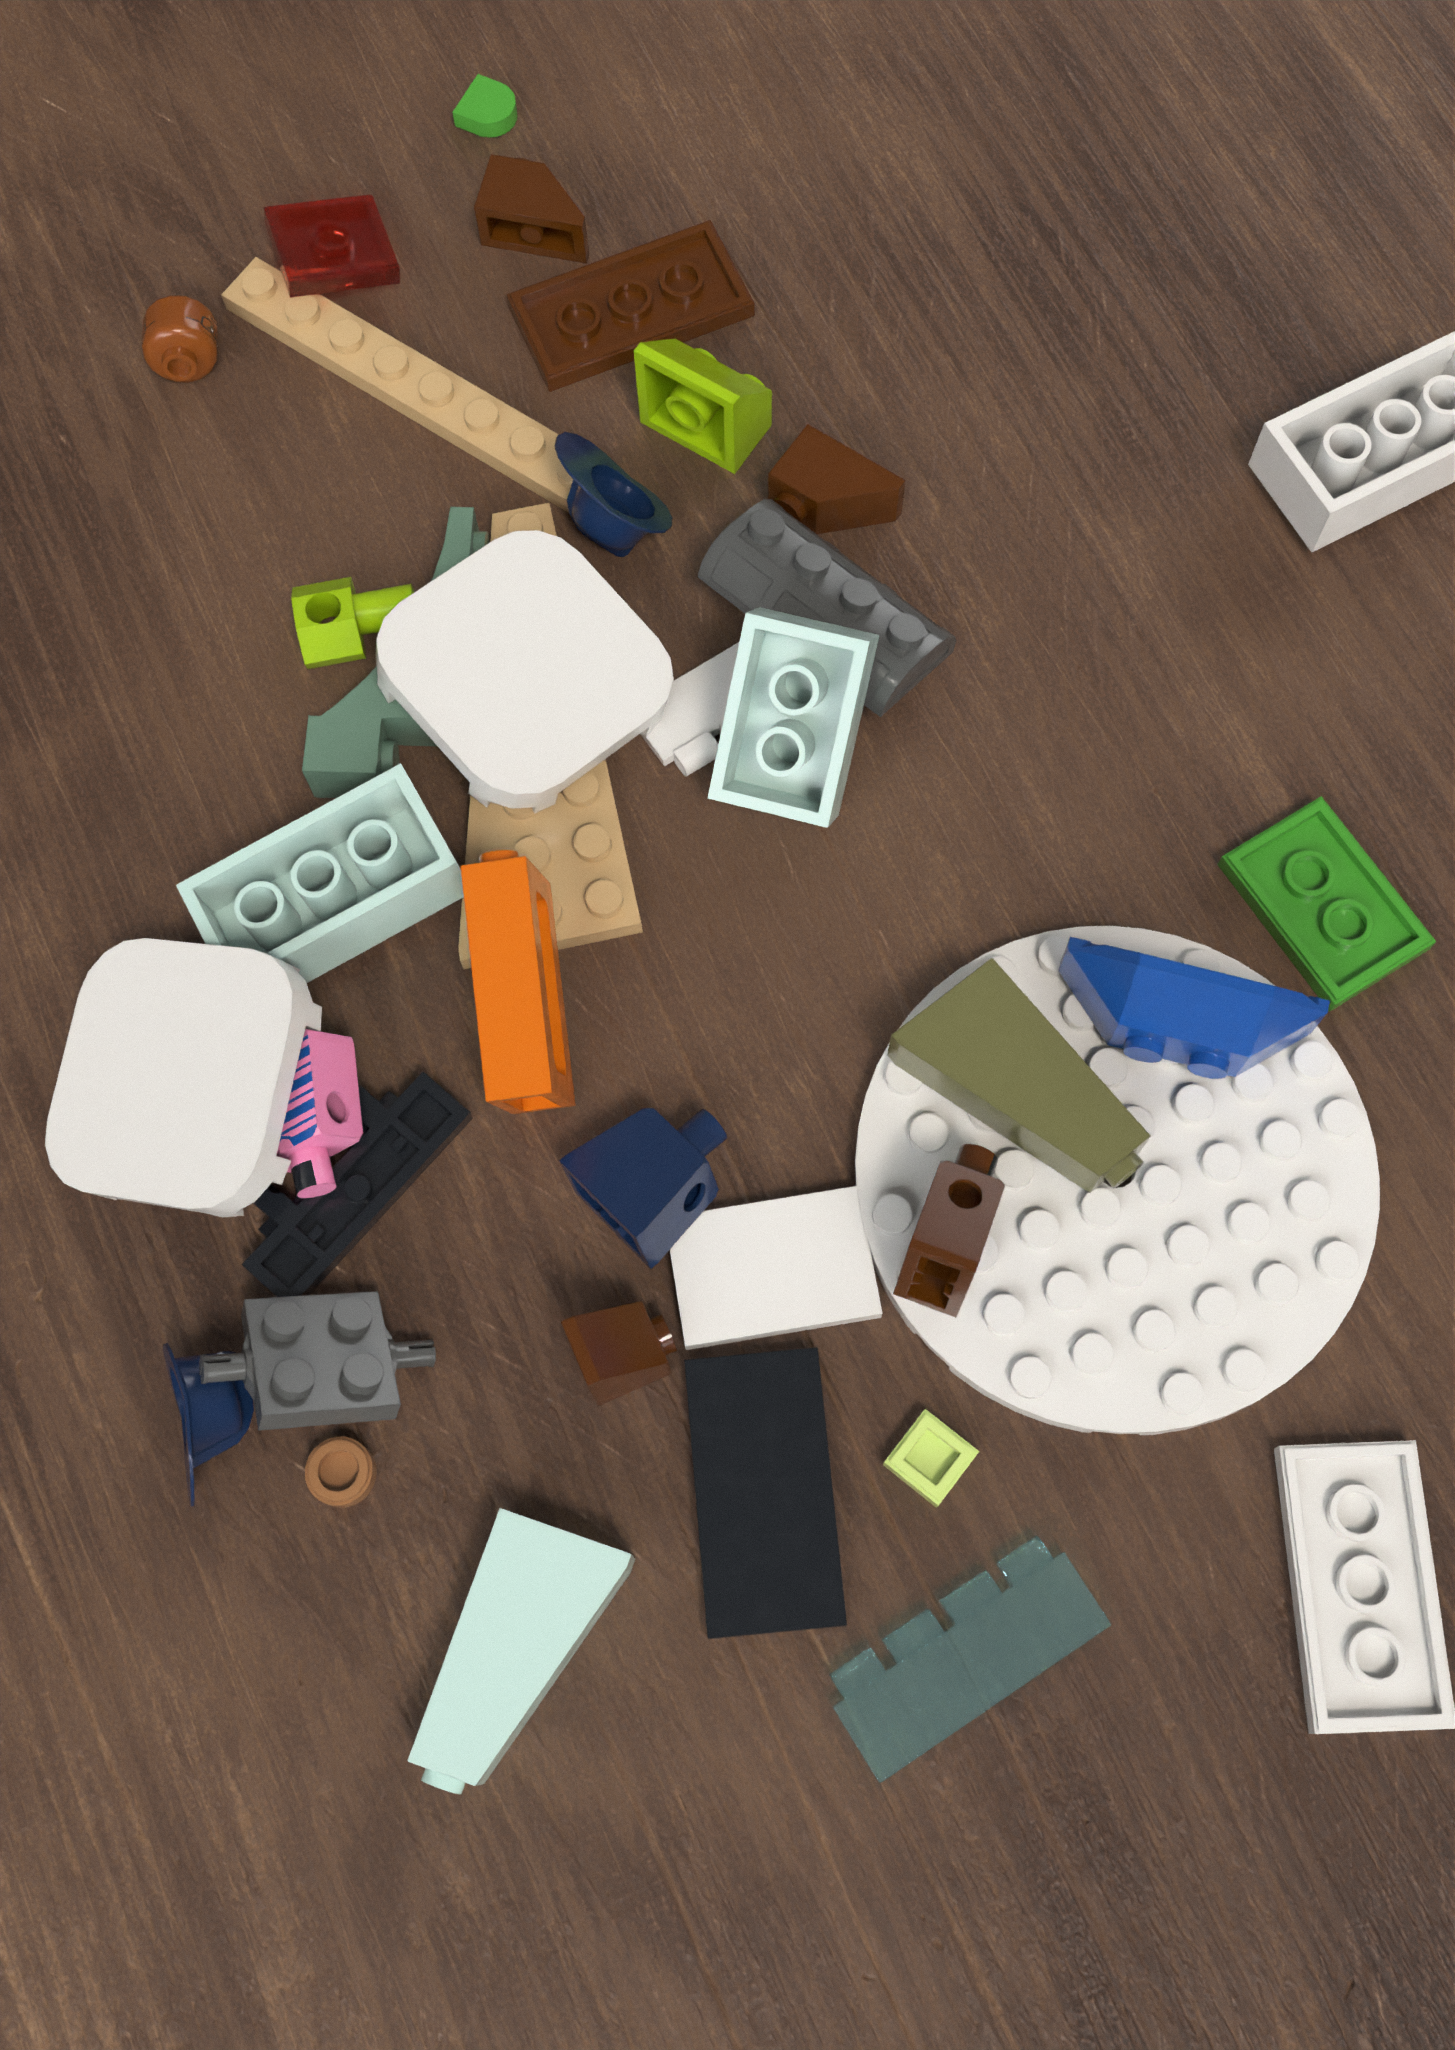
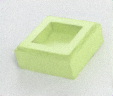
(930, 1458)

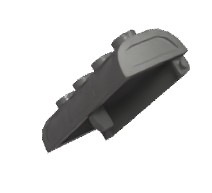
(787, 568)

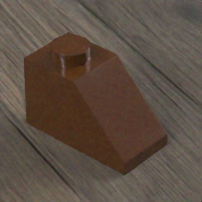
(529, 211)
(833, 485)
(619, 1349)

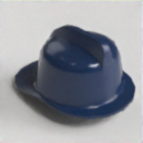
(606, 500)
(211, 1413)

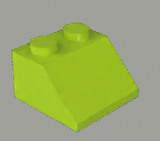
(701, 401)

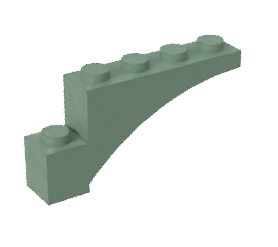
(363, 730)

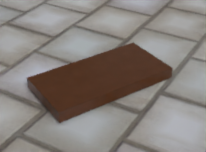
(645, 294)

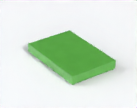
(1326, 903)

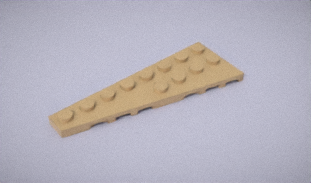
(572, 842)

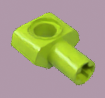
(354, 613)

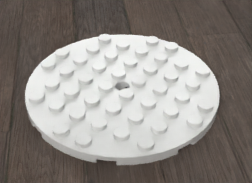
(1155, 1294)

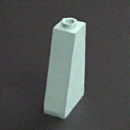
(516, 1634)

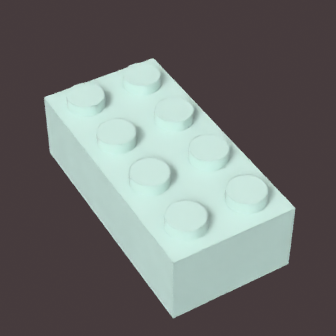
(330, 879)

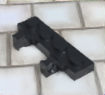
(396, 1147)

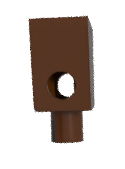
(951, 1231)

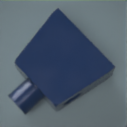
(648, 1178)

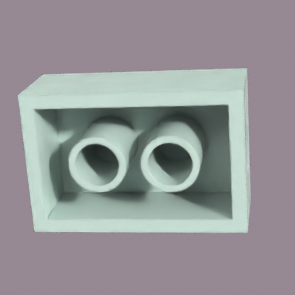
(792, 716)

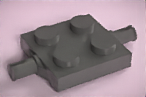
(318, 1360)

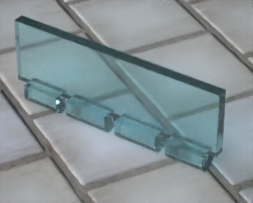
(963, 1671)

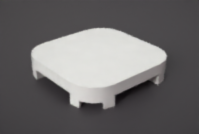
(523, 668)
(179, 1075)

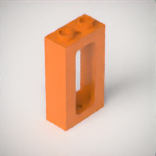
(517, 984)

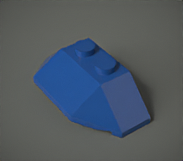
(1185, 1011)

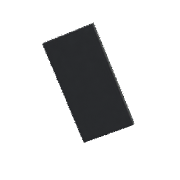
(764, 1494)

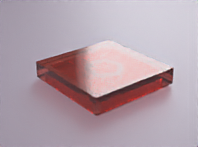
(331, 245)

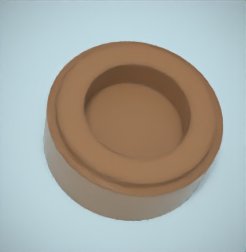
(340, 1472)

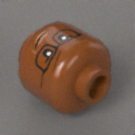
(177, 335)

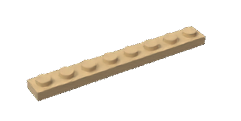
(402, 380)

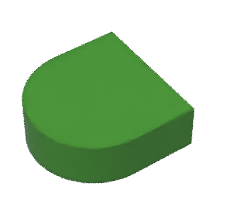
(486, 108)

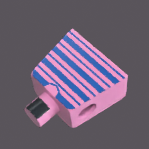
(321, 1111)

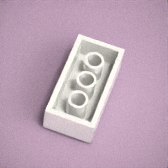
(1363, 446)

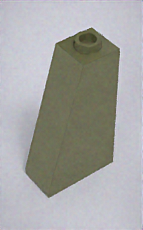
(1020, 1077)

